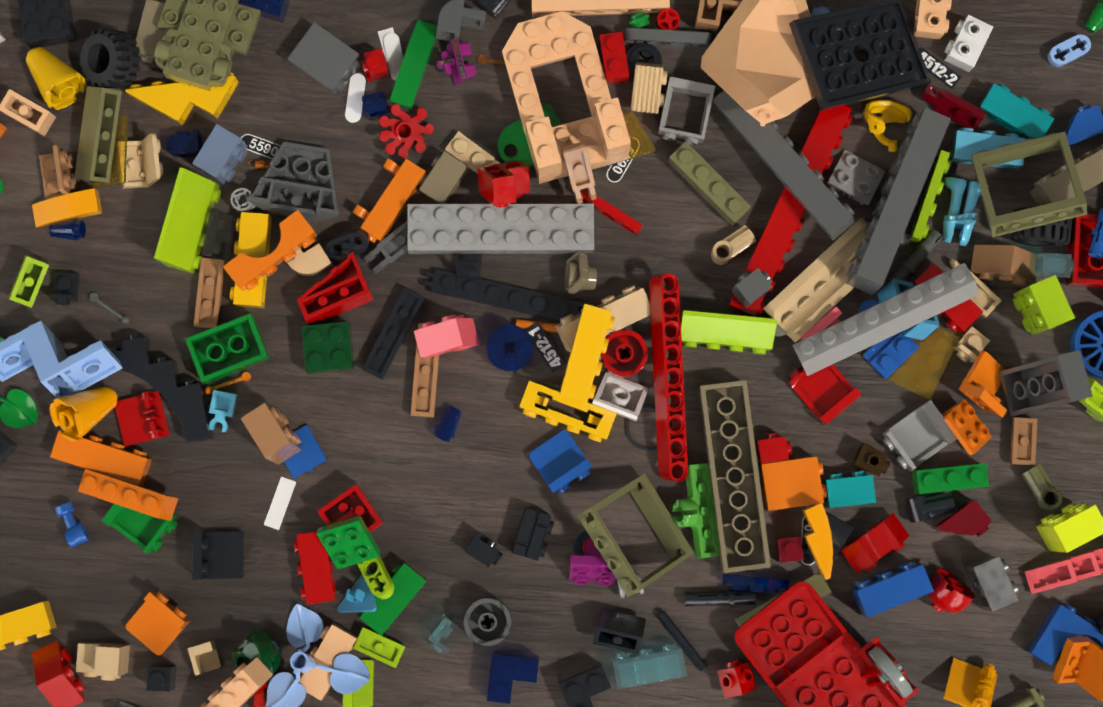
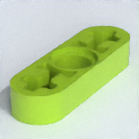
(381, 574)

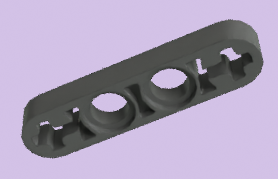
(668, 38)

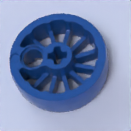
(1074, 343)

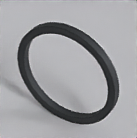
(631, 439)

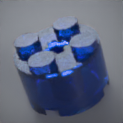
(509, 335)

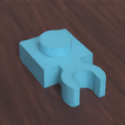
(222, 405)

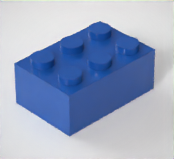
(891, 588)

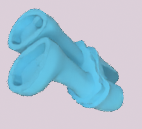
(956, 220)

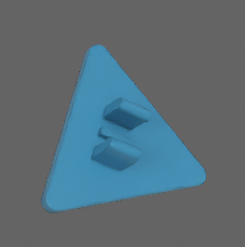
(358, 598)

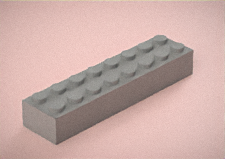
(500, 230)

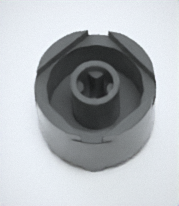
(481, 632)

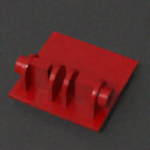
(142, 418)

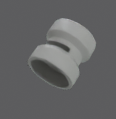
(243, 206)

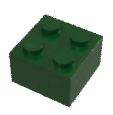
(328, 348)

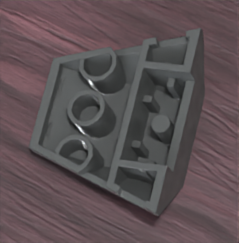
(298, 180)

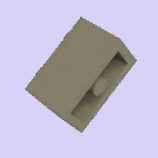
(443, 178)

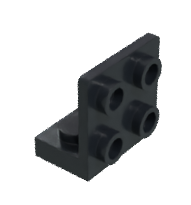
(217, 555)

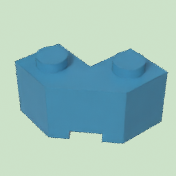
(918, 331)

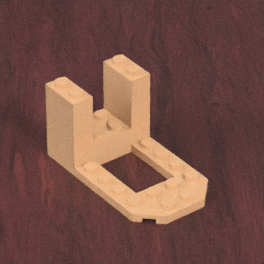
(546, 42)

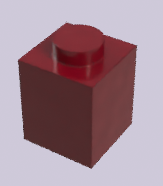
(789, 549)

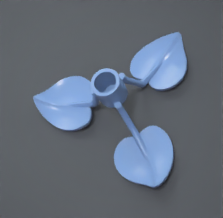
(305, 627)

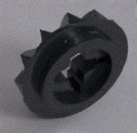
(647, 51)

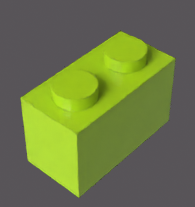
(28, 280)

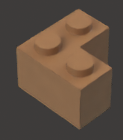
(710, 13)
(1005, 262)

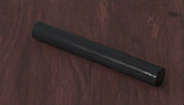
(682, 641)

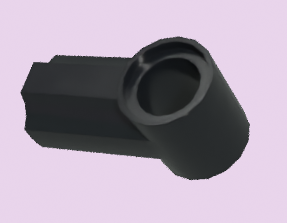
(925, 507)

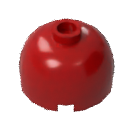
(949, 593)

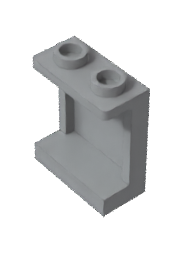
(918, 436)

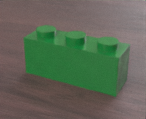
(950, 478)
(406, 585)

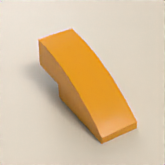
(67, 207)
(820, 538)

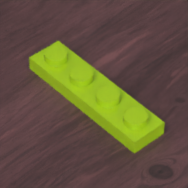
(927, 205)

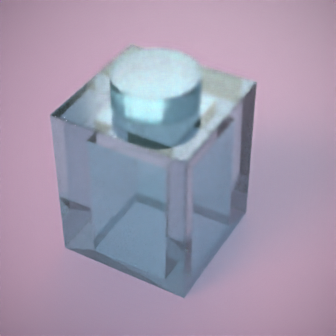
(1054, 264)

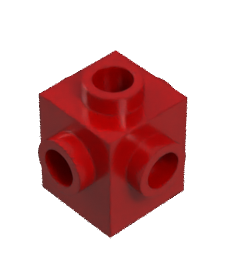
(736, 679)

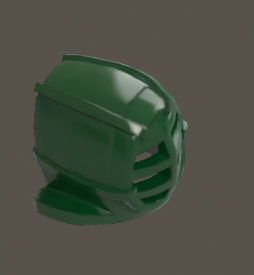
(258, 646)

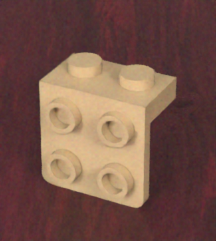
(143, 163)

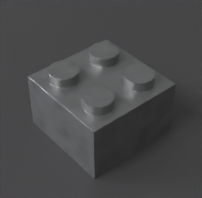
(992, 583)

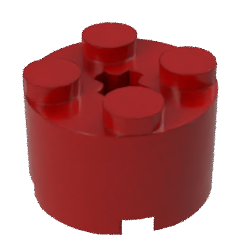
(637, 351)

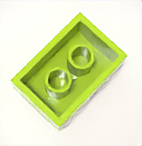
(1043, 305)

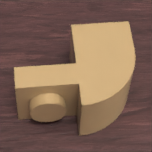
(311, 262)

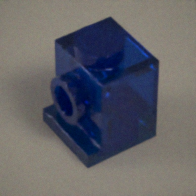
(185, 144)

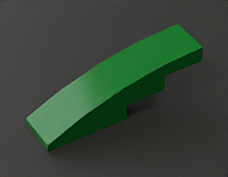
(414, 64)

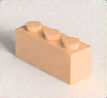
(335, 642)

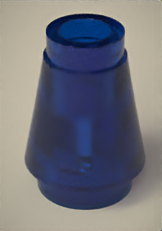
(69, 229)
(447, 425)

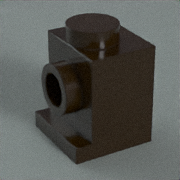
(862, 460)

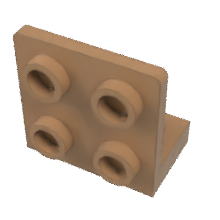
(57, 173)

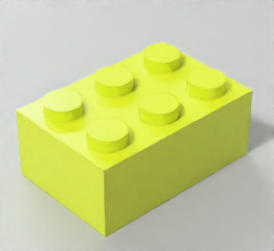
(1071, 528)

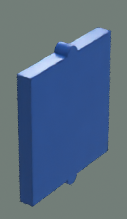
(308, 457)

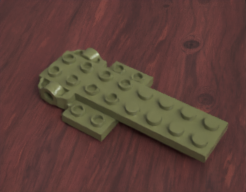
(203, 40)

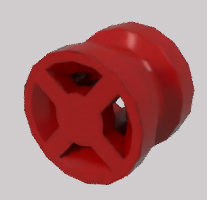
(668, 16)

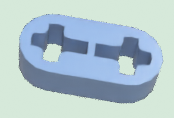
(1066, 46)

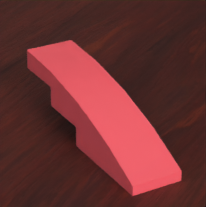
(1065, 571)

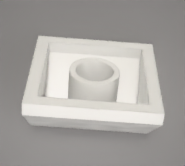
(620, 396)

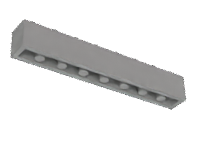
(886, 319)

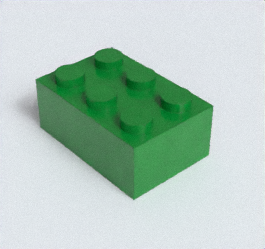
(228, 348)

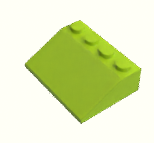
(187, 221)

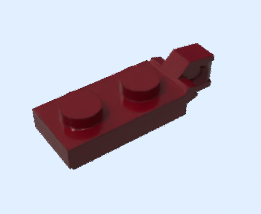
(954, 107)

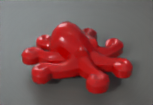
(404, 131)

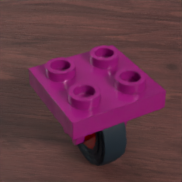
(588, 564)

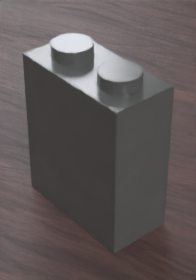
(325, 59)

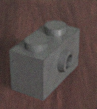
(752, 287)

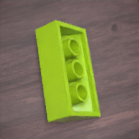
(727, 331)

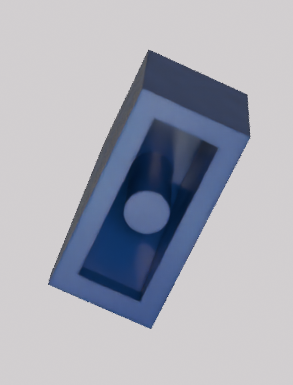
(1084, 125)

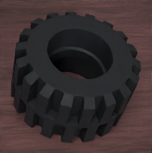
(109, 59)
(1048, 235)

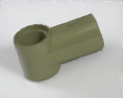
(1040, 485)

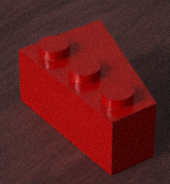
(336, 293)

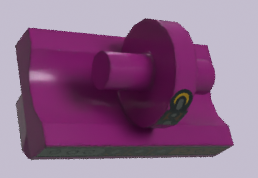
(453, 61)

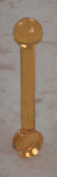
(483, 60)

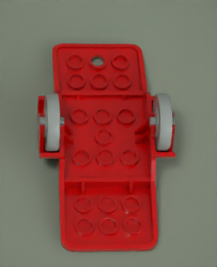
(815, 660)

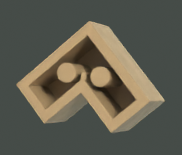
(102, 660)

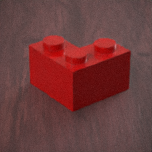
(503, 182)
(349, 505)
(56, 677)

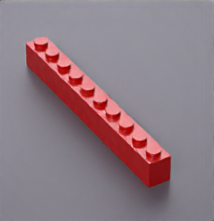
(788, 211)

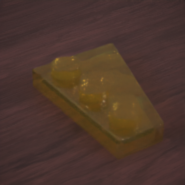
(926, 365)

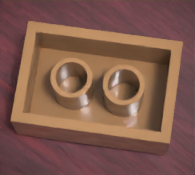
(271, 433)

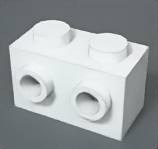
(968, 43)

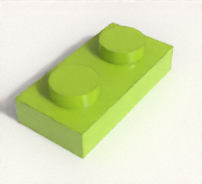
(379, 647)

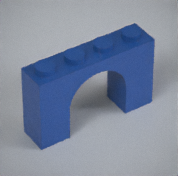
(1055, 630)

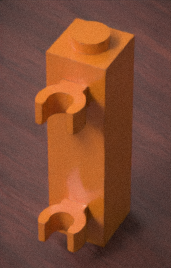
(393, 200)

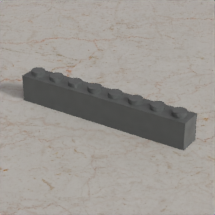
(789, 167)

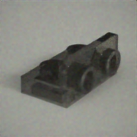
(219, 235)

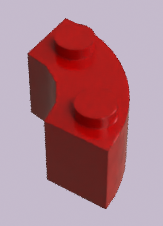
(874, 544)

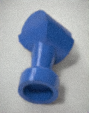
(76, 532)

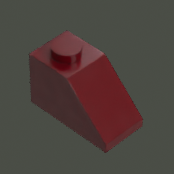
(966, 520)

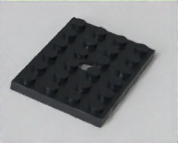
(880, 30)

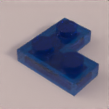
(756, 584)

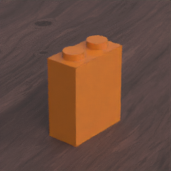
(792, 483)

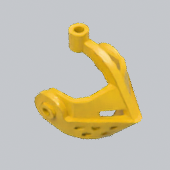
(891, 112)

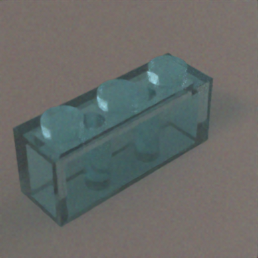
(649, 666)

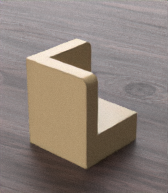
(204, 657)

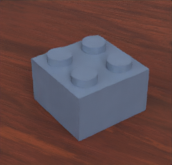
(220, 155)

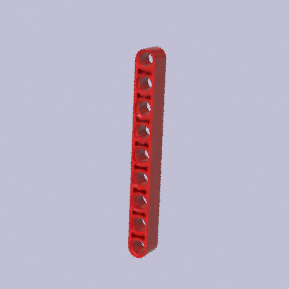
(675, 387)

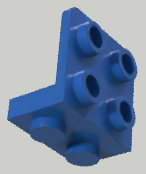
(560, 461)

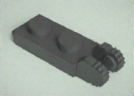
(391, 247)

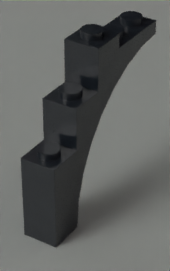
(187, 401)

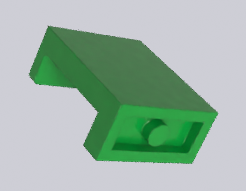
(139, 527)

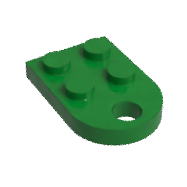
(515, 136)

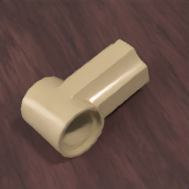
(733, 245)

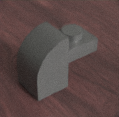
(454, 15)

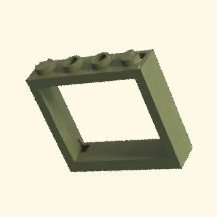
(1037, 215)
(660, 521)

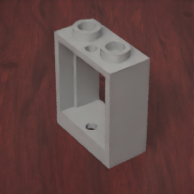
(690, 88)

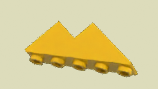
(178, 99)

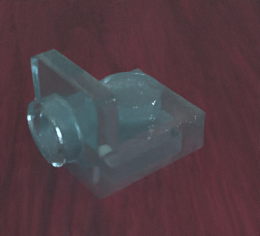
(443, 630)

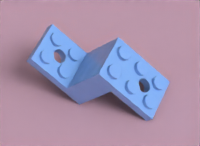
(55, 370)

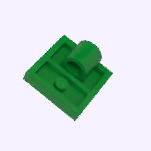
(348, 542)

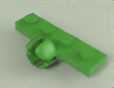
(698, 511)

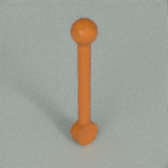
(245, 376)

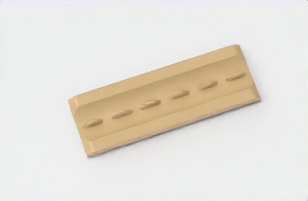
(817, 286)

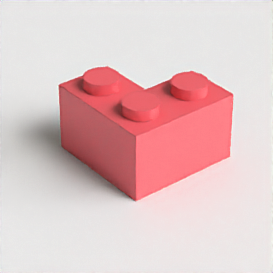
(452, 334)

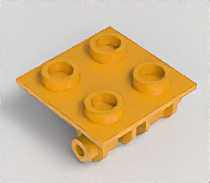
(970, 684)

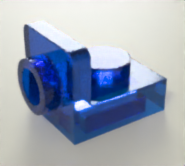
(374, 105)

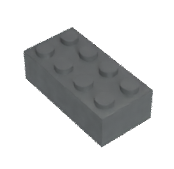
(1045, 383)

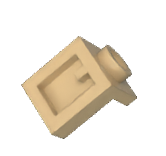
(971, 345)

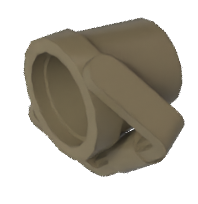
(580, 275)

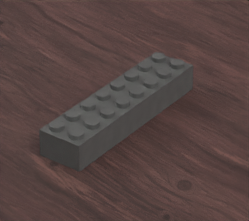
(898, 201)

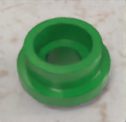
(639, 20)

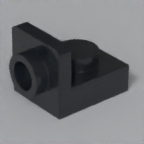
(65, 288)

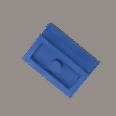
(890, 353)

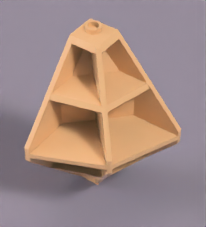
(759, 59)

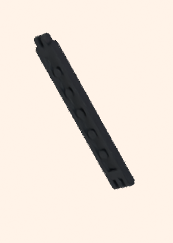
(501, 295)

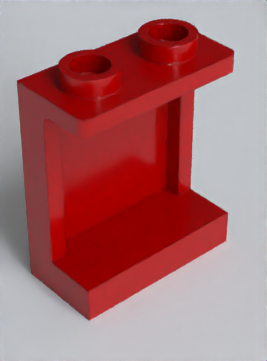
(824, 392)

